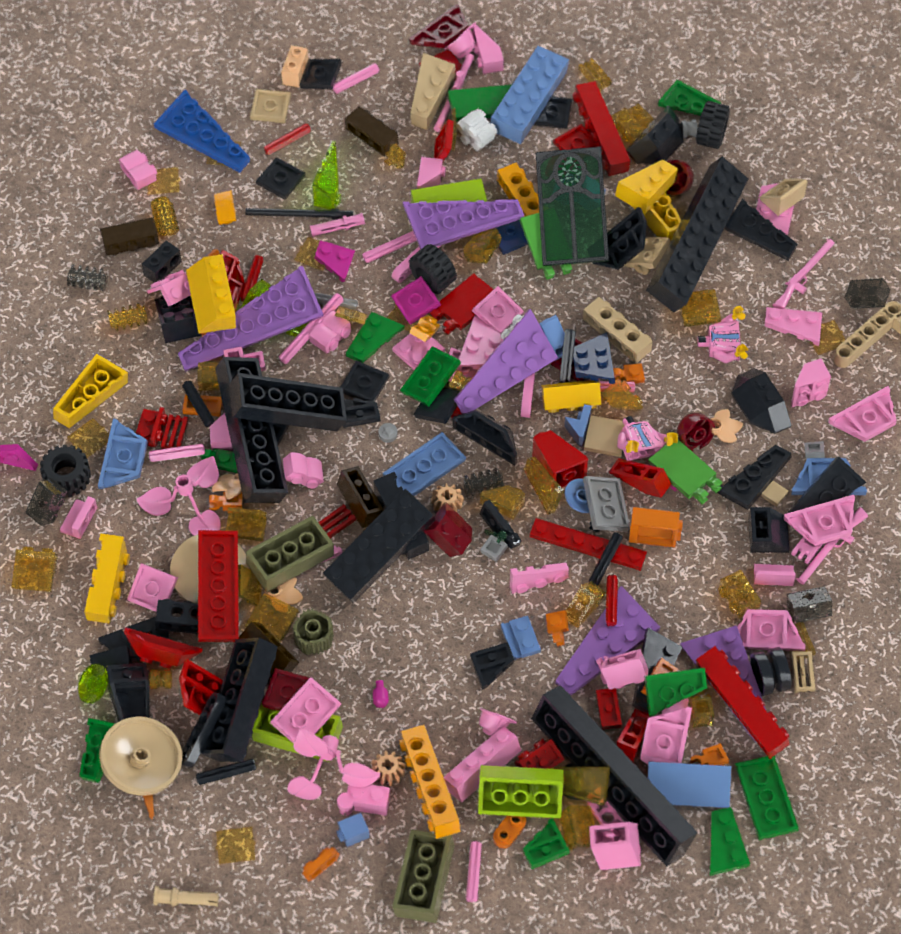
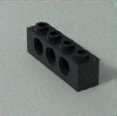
(185, 623)

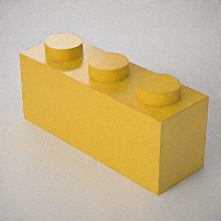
(571, 395)

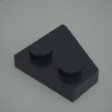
(491, 663)

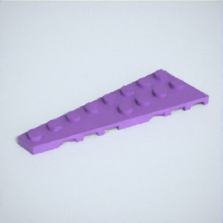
(270, 314)

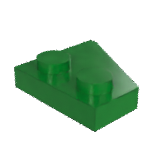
(546, 846)

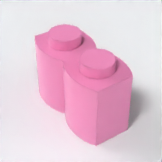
(138, 169)
(330, 332)
(303, 470)

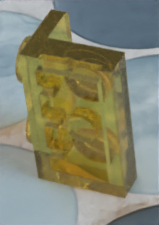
(575, 824)

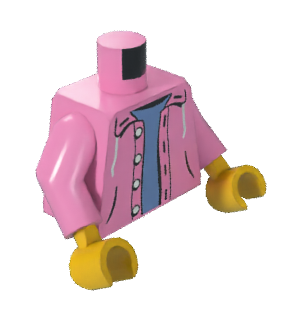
(724, 338)
(641, 440)

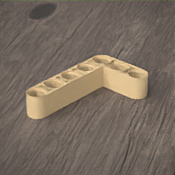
(874, 329)

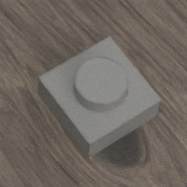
(814, 449)
(493, 549)

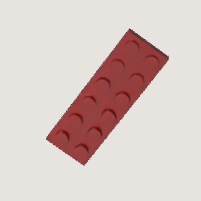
(218, 586)

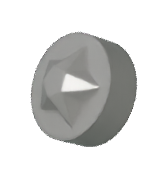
(388, 432)

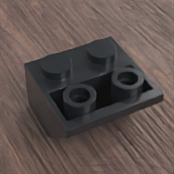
(767, 531)

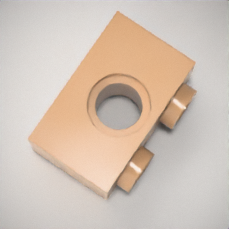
(294, 66)

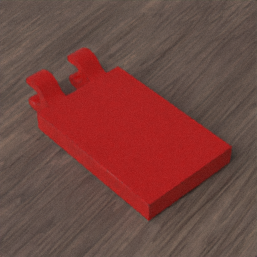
(459, 303)

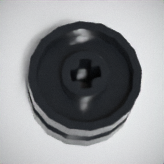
(771, 671)

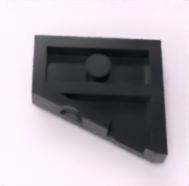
(360, 412)

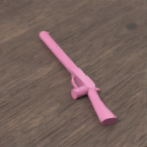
(460, 76)
(797, 278)
(858, 517)

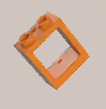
(655, 527)

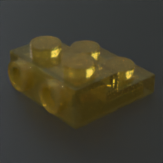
(632, 122)
(701, 309)
(34, 569)

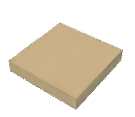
(270, 106)
(603, 436)

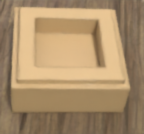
(774, 493)

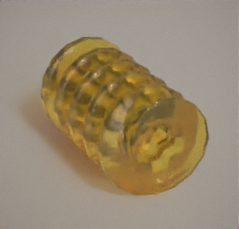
(164, 216)
(127, 317)

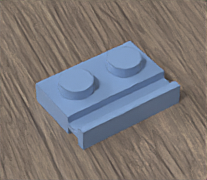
(521, 637)

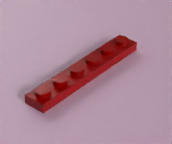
(586, 543)

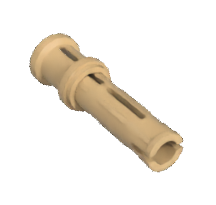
(176, 897)

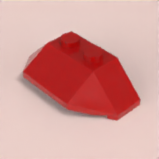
(234, 276)
(159, 649)
(197, 686)

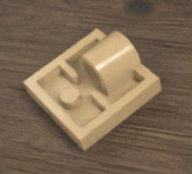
(651, 255)

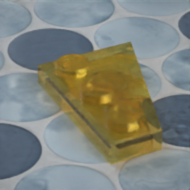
(544, 484)
(586, 783)

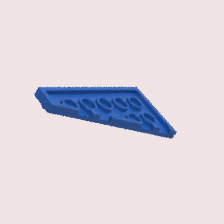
(197, 129)

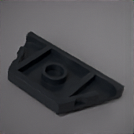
(118, 638)

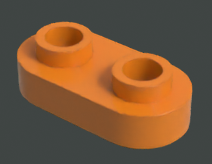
(509, 828)
(316, 867)

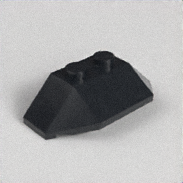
(658, 139)
(625, 240)
(761, 401)
(487, 433)

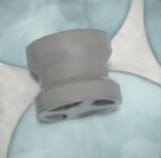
(689, 128)

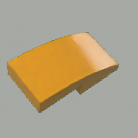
(225, 207)
(425, 328)

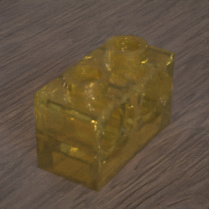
(743, 593)

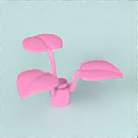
(203, 474)
(311, 745)

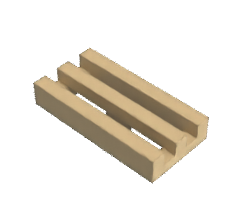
(804, 688)

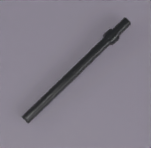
(334, 213)

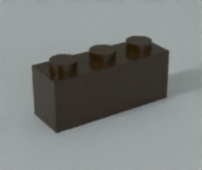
(371, 130)
(129, 236)
(359, 496)
(284, 659)

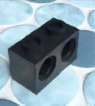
(161, 262)

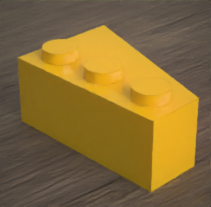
(647, 185)

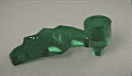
(501, 536)

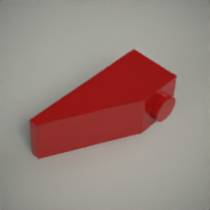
(643, 477)
(633, 734)

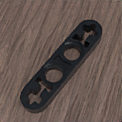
(202, 729)

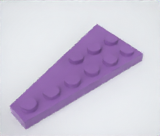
(454, 220)
(513, 360)
(607, 641)
(731, 643)

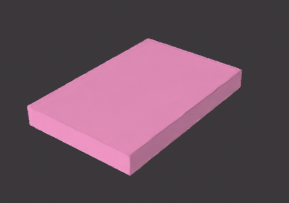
(306, 709)

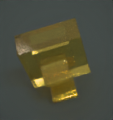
(395, 156)

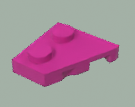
(335, 258)
(16, 456)

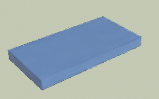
(427, 464)
(692, 783)

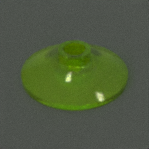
(92, 683)

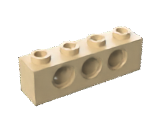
(634, 350)

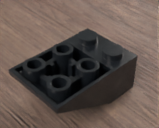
(177, 320)

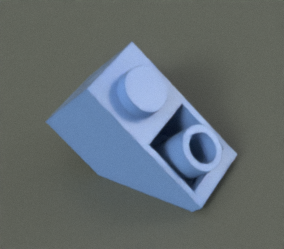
(554, 334)

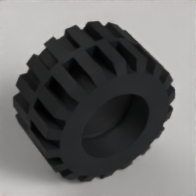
(712, 124)
(433, 267)
(67, 457)

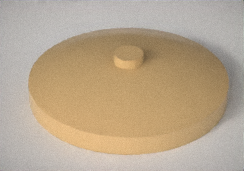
(185, 567)
(140, 756)

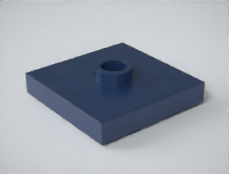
(512, 237)

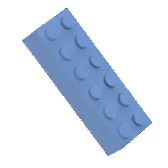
(529, 94)

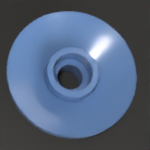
(573, 493)

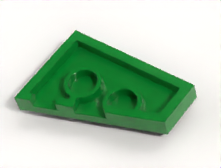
(685, 98)
(372, 336)
(672, 687)
(90, 764)
(727, 846)

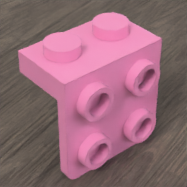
(173, 287)

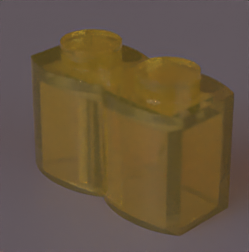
(482, 246)

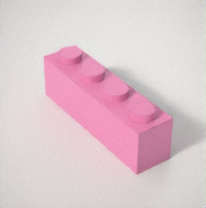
(495, 751)

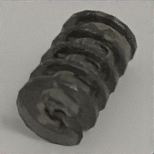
(87, 278)
(482, 482)

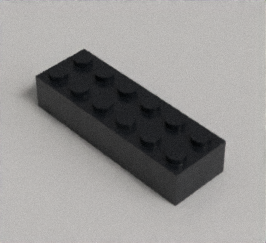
(287, 402)
(379, 546)
(244, 689)

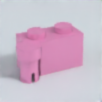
(623, 669)
(365, 799)

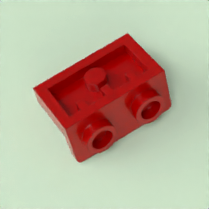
(151, 425)
(542, 756)

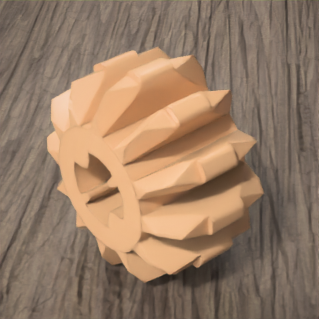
(451, 493)
(396, 768)

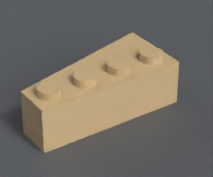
(432, 85)

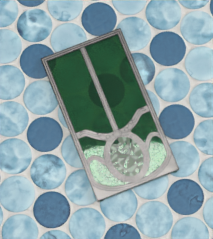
(572, 206)

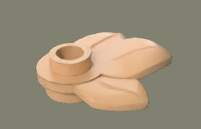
(726, 426)
(228, 483)
(287, 592)

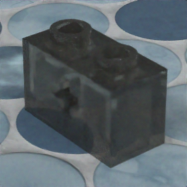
(867, 293)
(46, 502)
(809, 604)

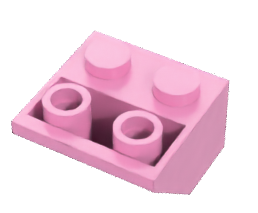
(811, 383)
(615, 845)

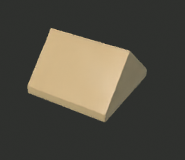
(784, 195)

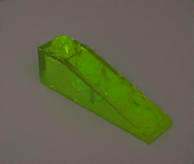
(326, 181)

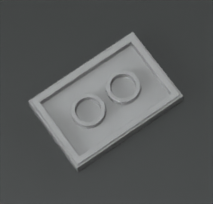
(606, 503)

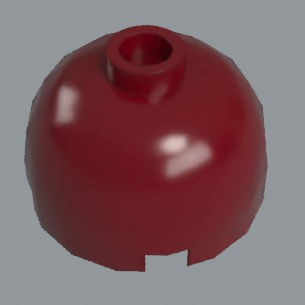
(684, 178)
(696, 427)

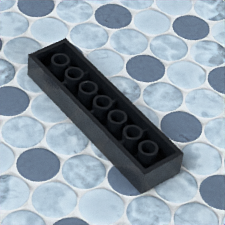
(252, 441)

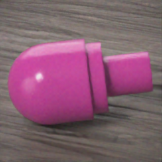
(380, 695)

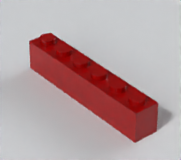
(601, 128)
(742, 702)

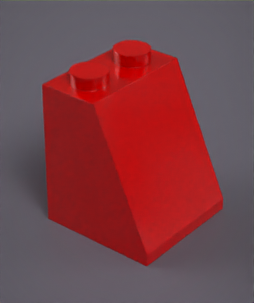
(559, 457)

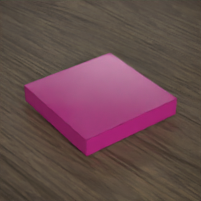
(415, 300)

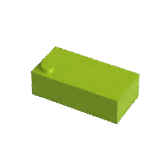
(460, 191)
(267, 734)
(520, 791)

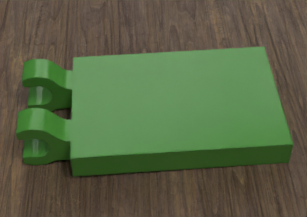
(531, 229)
(686, 471)

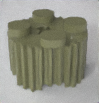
(313, 632)

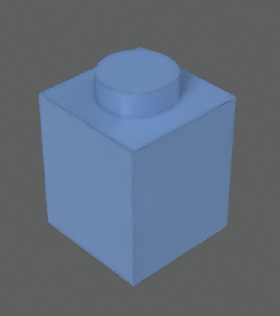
(352, 830)

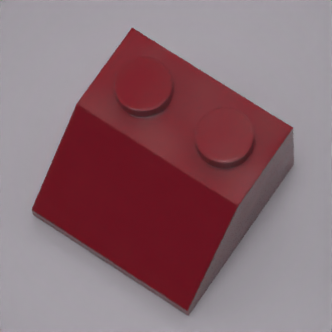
(450, 531)

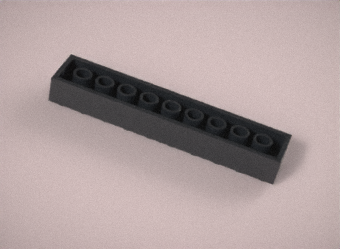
(697, 235)
(628, 788)

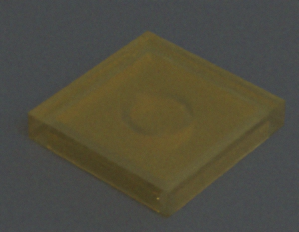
(274, 616)

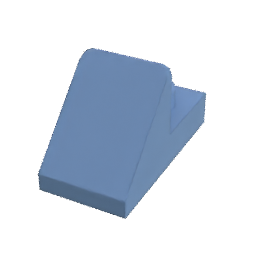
(578, 427)

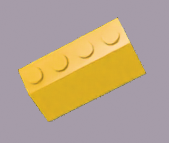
(211, 295)

